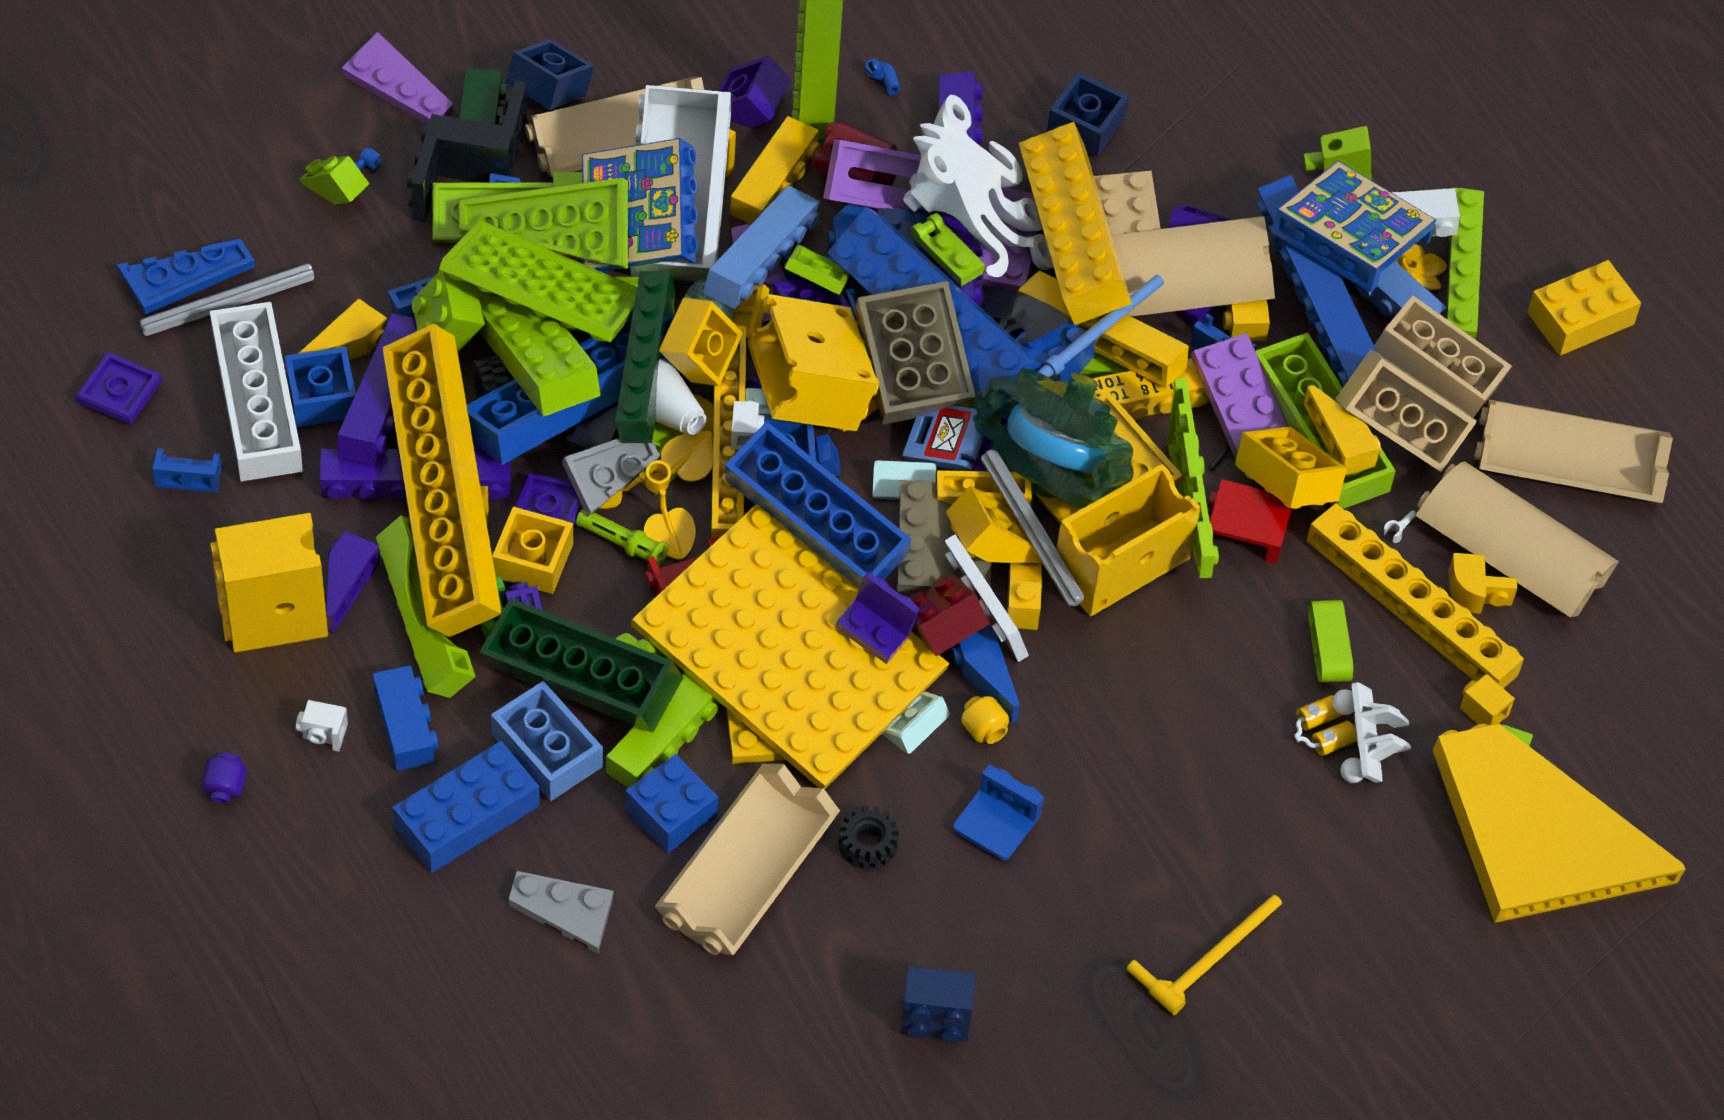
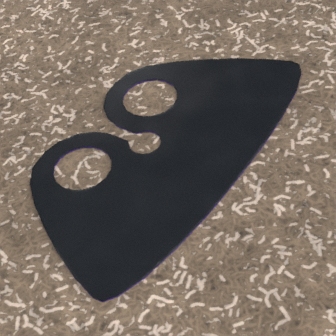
(1031, 314)

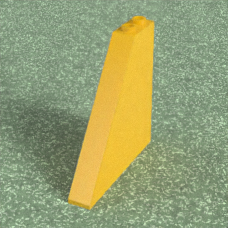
(1538, 832)

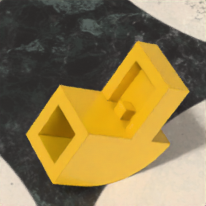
(1473, 588)

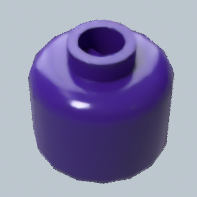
(224, 777)

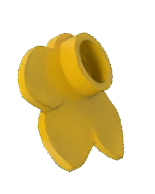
(1423, 266)

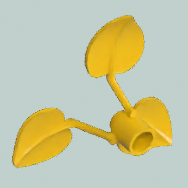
(692, 461)

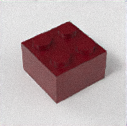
(947, 614)

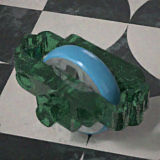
(1055, 435)

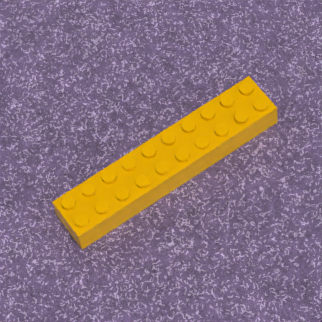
(441, 481)

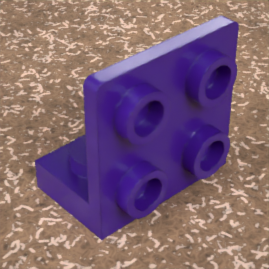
(879, 618)

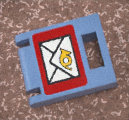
(947, 440)

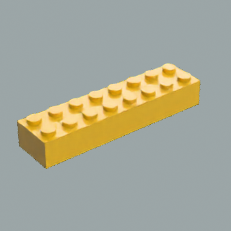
(1074, 224)

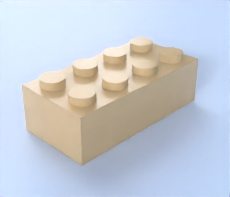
(1129, 202)
(1442, 356)
(1405, 410)

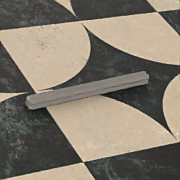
(227, 299)
(1032, 528)

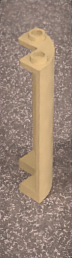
(589, 127)
(1198, 265)
(1574, 450)
(1516, 538)
(746, 860)

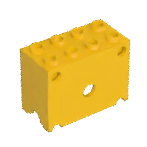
(813, 363)
(1137, 544)
(269, 583)

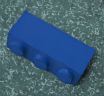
(405, 717)

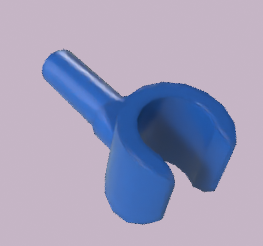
(370, 159)

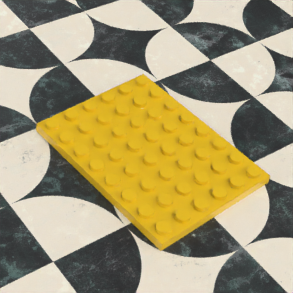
(762, 639)

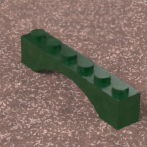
(638, 388)

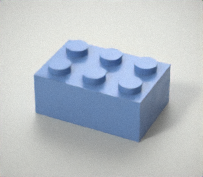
(547, 740)

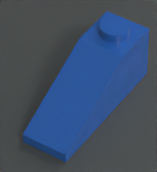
(986, 669)

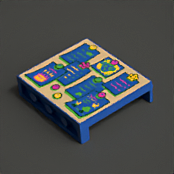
(658, 198)
(1351, 224)

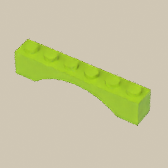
(1465, 262)
(441, 662)

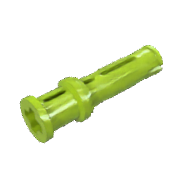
(634, 544)

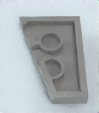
(606, 470)
(568, 906)

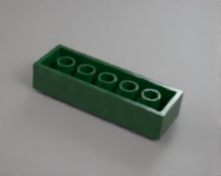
(582, 665)

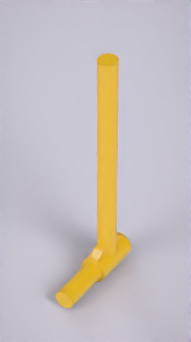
(1171, 994)

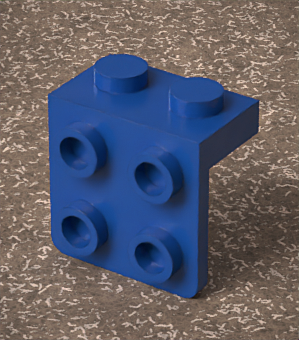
(1000, 813)

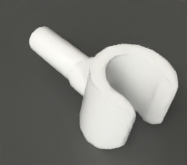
(1398, 526)

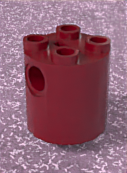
(850, 133)

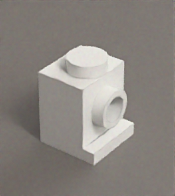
(745, 422)
(323, 723)

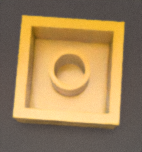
(701, 341)
(533, 549)

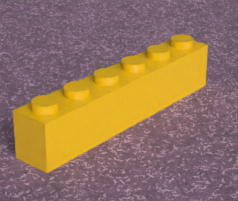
(1126, 342)

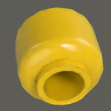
(985, 719)

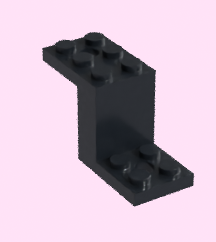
(467, 150)

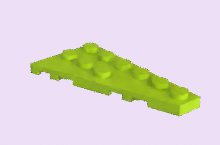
(568, 219)
(1184, 455)

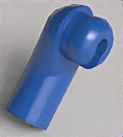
(884, 73)

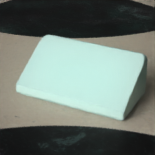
(888, 476)
(917, 722)

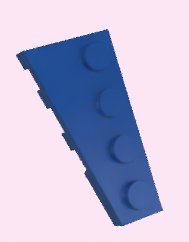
(173, 278)

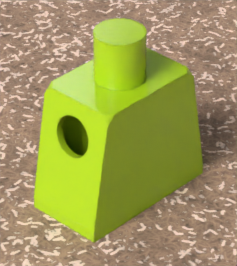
(1346, 146)

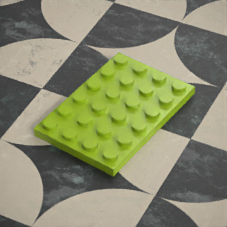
(541, 281)

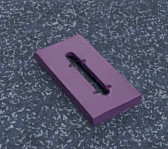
(851, 154)

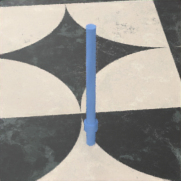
(1056, 363)

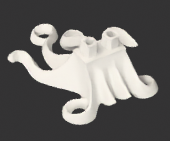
(967, 183)

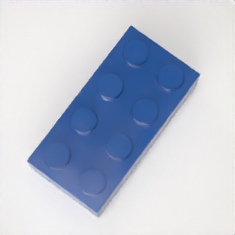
(466, 806)

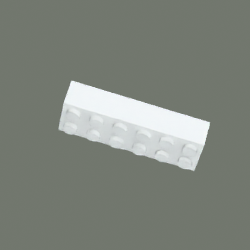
(256, 391)

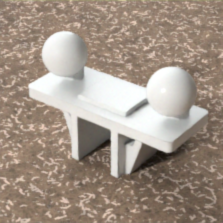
(1371, 747)

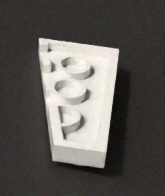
(973, 579)

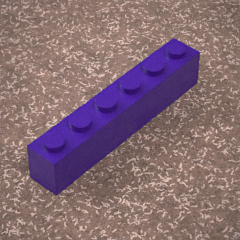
(371, 413)
(385, 479)

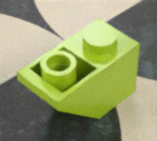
(335, 179)

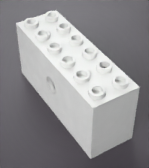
(703, 122)

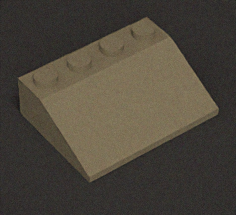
(915, 351)
(928, 526)

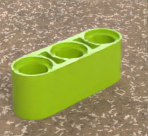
(1330, 641)

